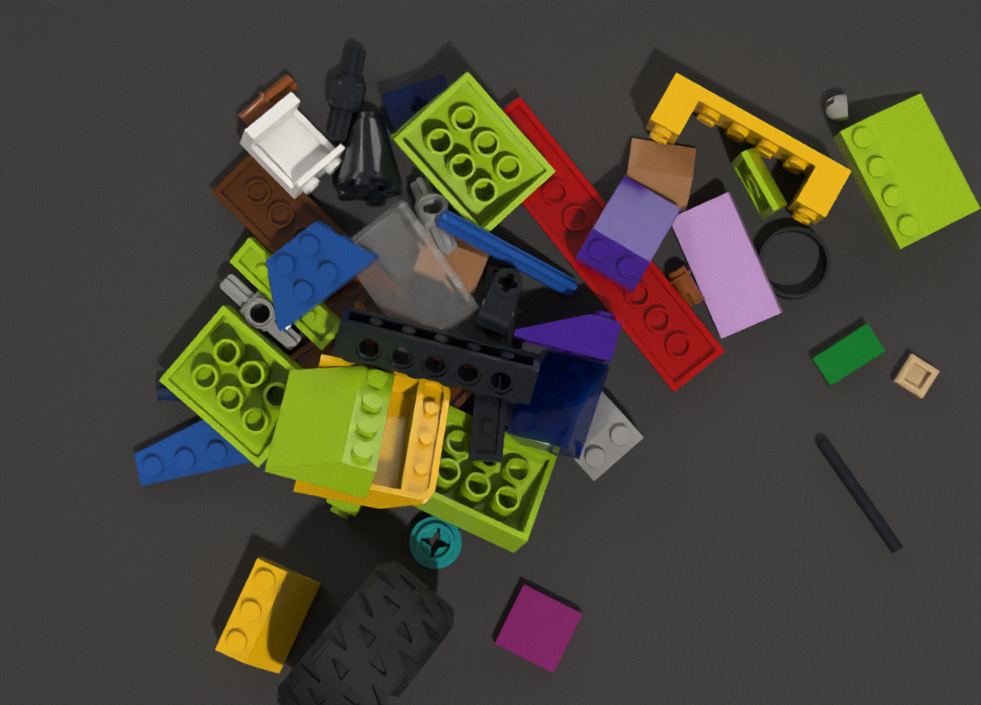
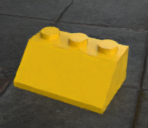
(268, 616)

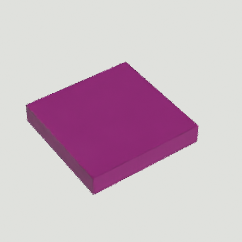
(538, 628)

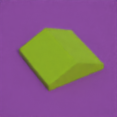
(758, 183)

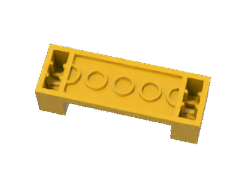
(822, 175)

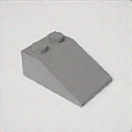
(607, 440)

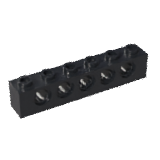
(427, 341)

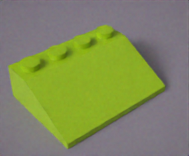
(473, 153)
(906, 172)
(233, 381)
(332, 427)
(488, 497)

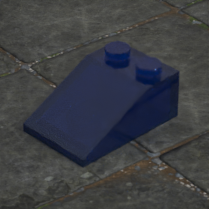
(560, 405)

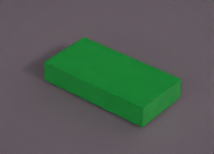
(848, 354)

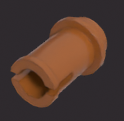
(686, 286)

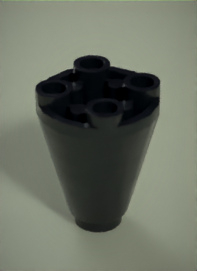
(369, 163)

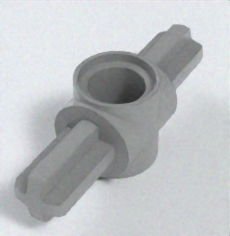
(427, 208)
(247, 299)

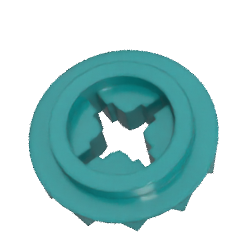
(422, 551)

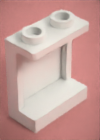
(291, 147)

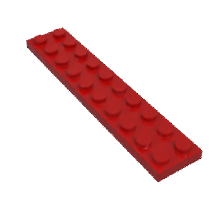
(654, 312)

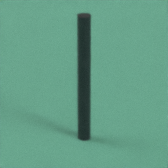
(859, 495)

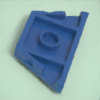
(313, 270)

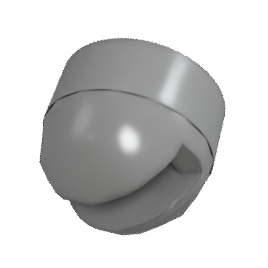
(837, 107)

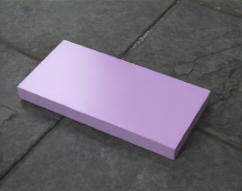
(726, 265)

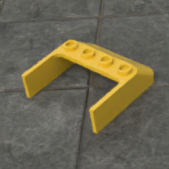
(409, 444)

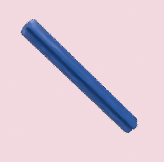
(506, 253)

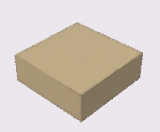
(916, 376)

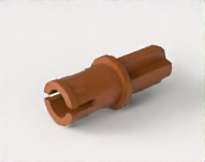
(268, 99)

